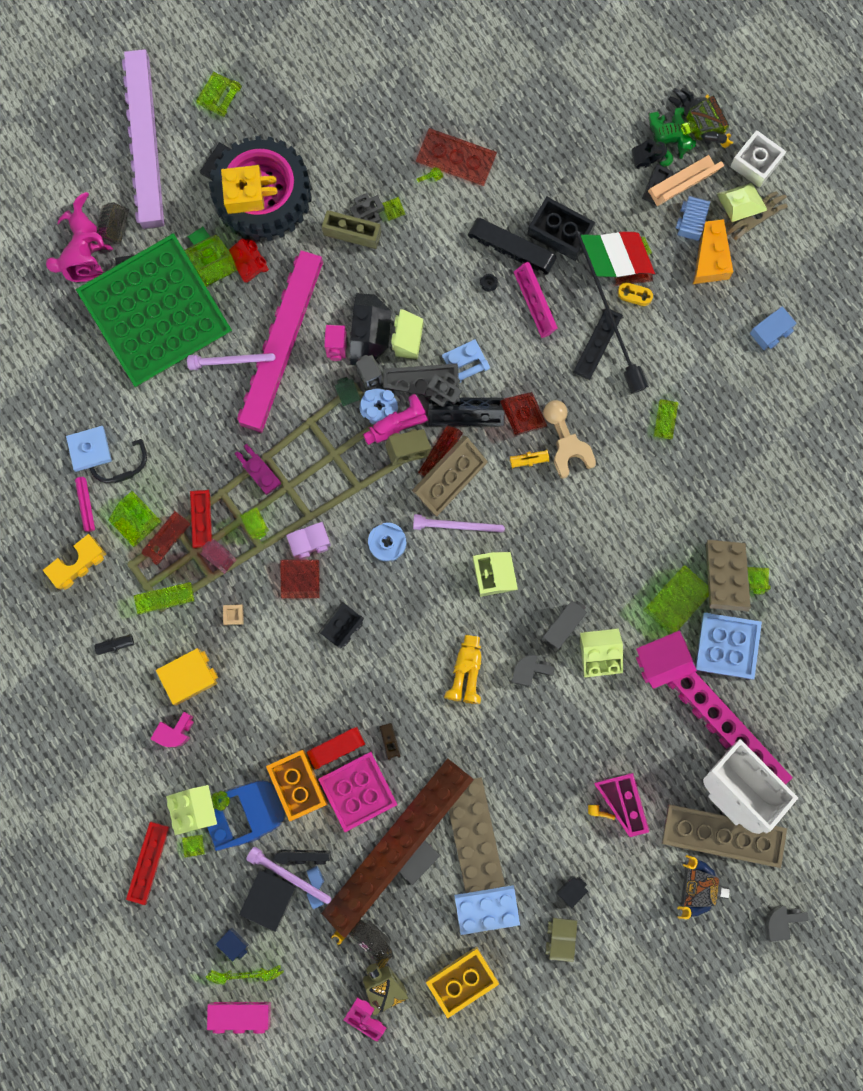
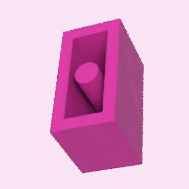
(335, 342)

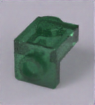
(347, 391)

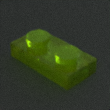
(665, 419)

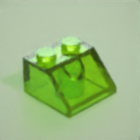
(211, 259)

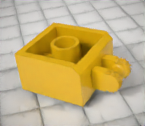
(244, 188)

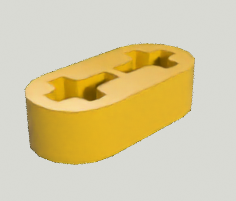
(633, 298)

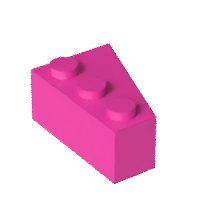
(625, 802)

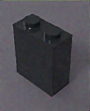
(268, 899)

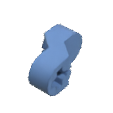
(316, 880)

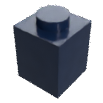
(232, 945)

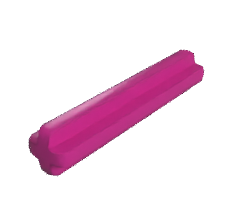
(85, 505)

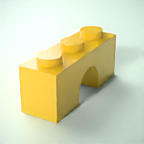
(89, 554)

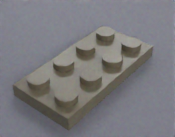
(450, 476)
(727, 575)

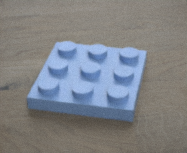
(728, 646)

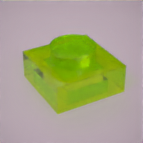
(193, 845)

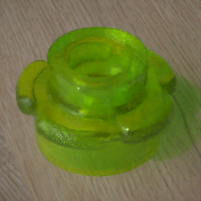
(215, 800)

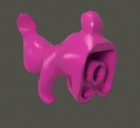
(76, 257)

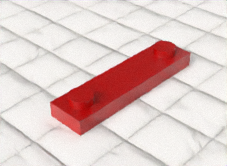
(147, 863)

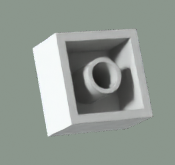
(758, 159)

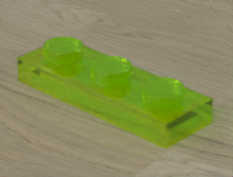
(164, 598)

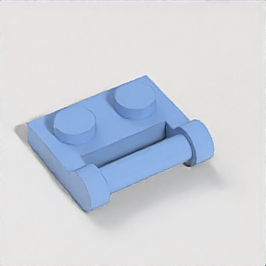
(464, 355)

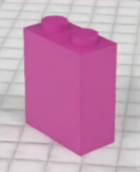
(665, 660)

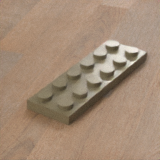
(721, 837)
(476, 840)

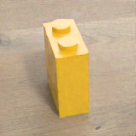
(187, 676)

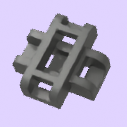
(368, 208)
(443, 388)

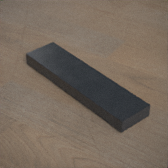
(596, 345)

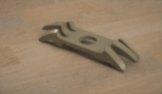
(750, 222)

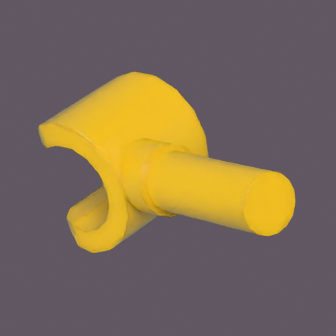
(593, 810)

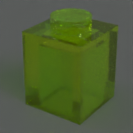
(255, 523)

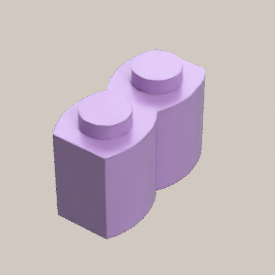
(309, 540)

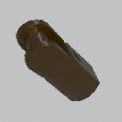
(389, 737)

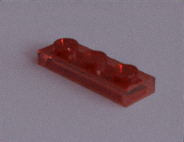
(446, 441)

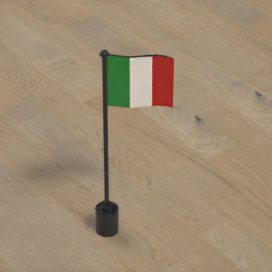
(618, 256)

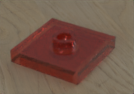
(523, 413)
(300, 578)

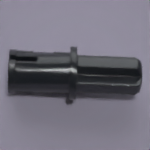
(114, 644)

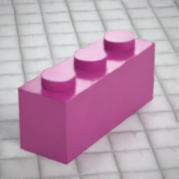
(238, 1017)

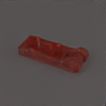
(166, 537)

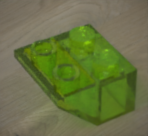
(133, 519)

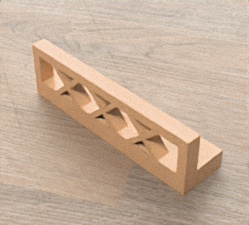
(684, 180)

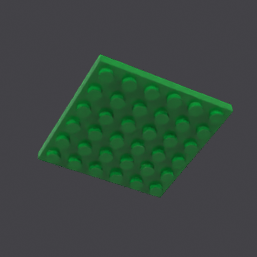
(154, 310)

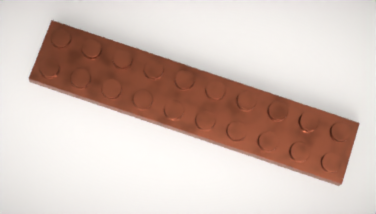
(396, 847)

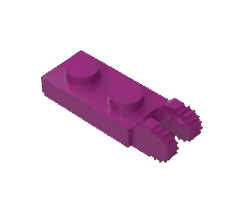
(259, 471)

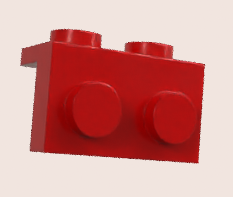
(248, 259)

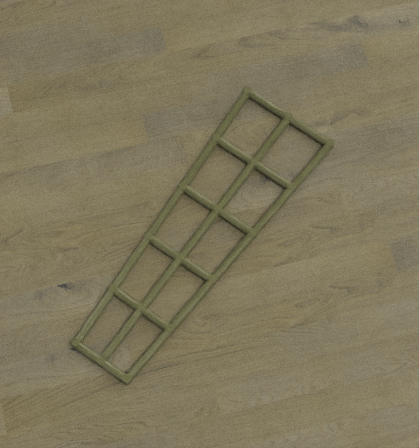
(287, 487)

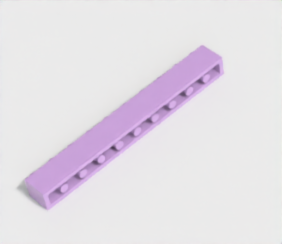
(143, 139)

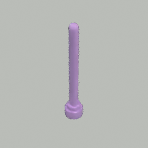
(195, 362)
(421, 522)
(257, 857)

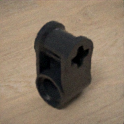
(648, 153)

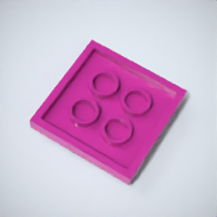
(357, 792)

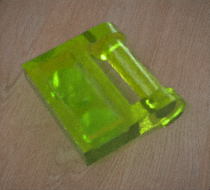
(214, 90)

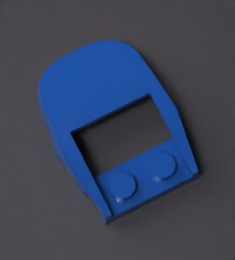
(262, 811)

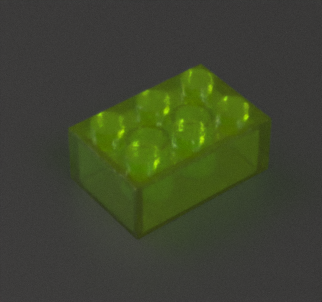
(678, 600)

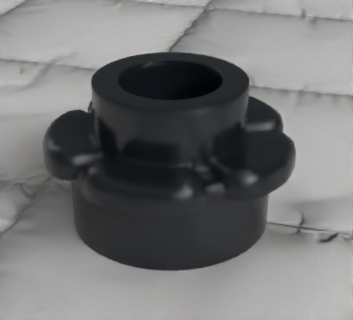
(489, 278)

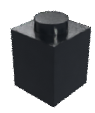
(573, 891)

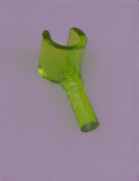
(435, 173)

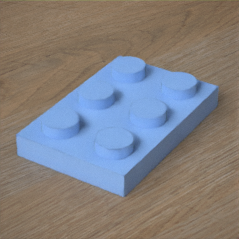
(487, 910)

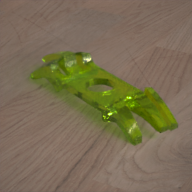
(266, 975)

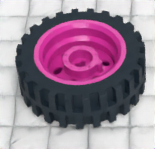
(287, 203)

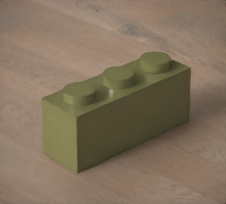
(351, 229)

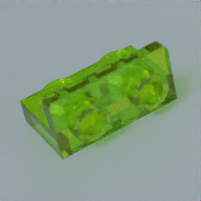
(758, 580)

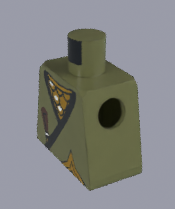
(383, 988)

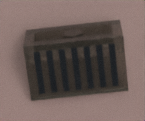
(112, 222)

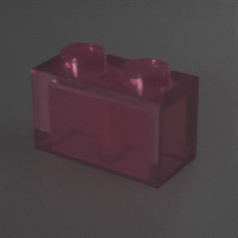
(218, 555)

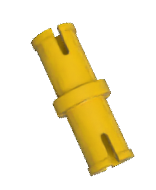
(529, 459)

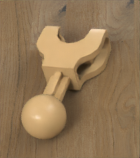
(568, 445)

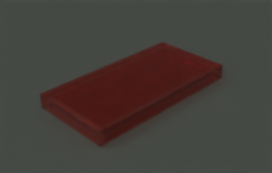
(456, 157)

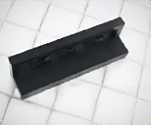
(466, 413)

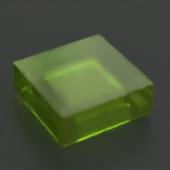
(393, 209)

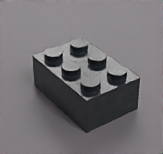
(556, 228)

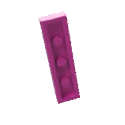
(535, 300)

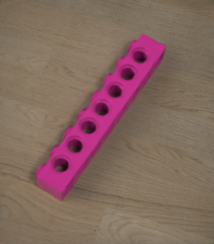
(724, 714)

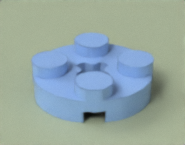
(377, 396)
(377, 547)

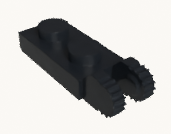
(301, 856)

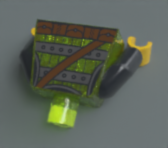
(707, 121)

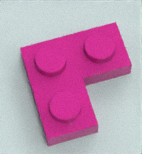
(360, 1018)

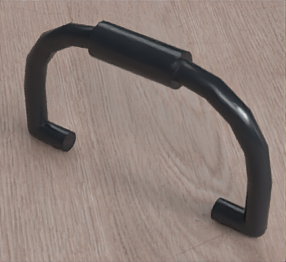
(127, 475)

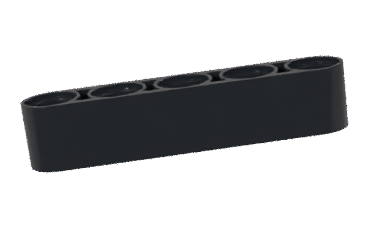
(513, 245)

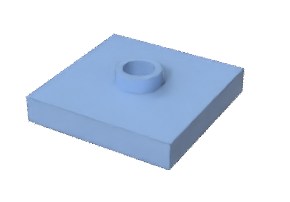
(88, 448)

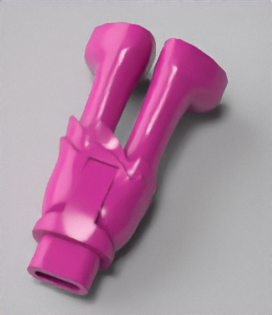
(396, 422)

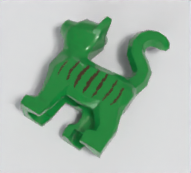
(671, 133)

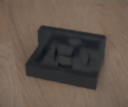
(341, 625)

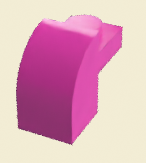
(173, 737)

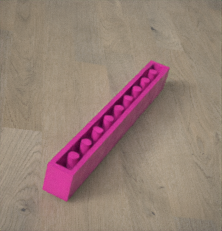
(281, 341)

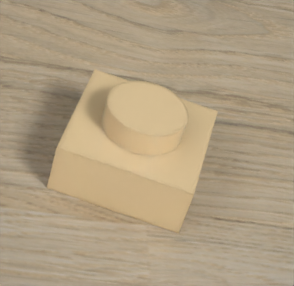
(233, 615)

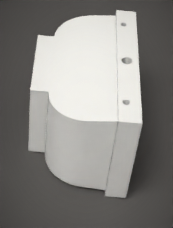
(748, 790)

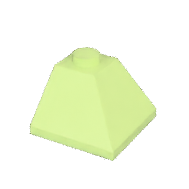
(741, 202)

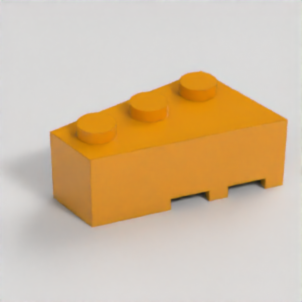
(713, 254)

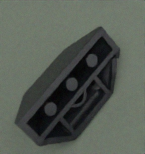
(369, 327)

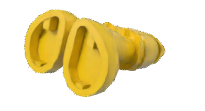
(467, 661)

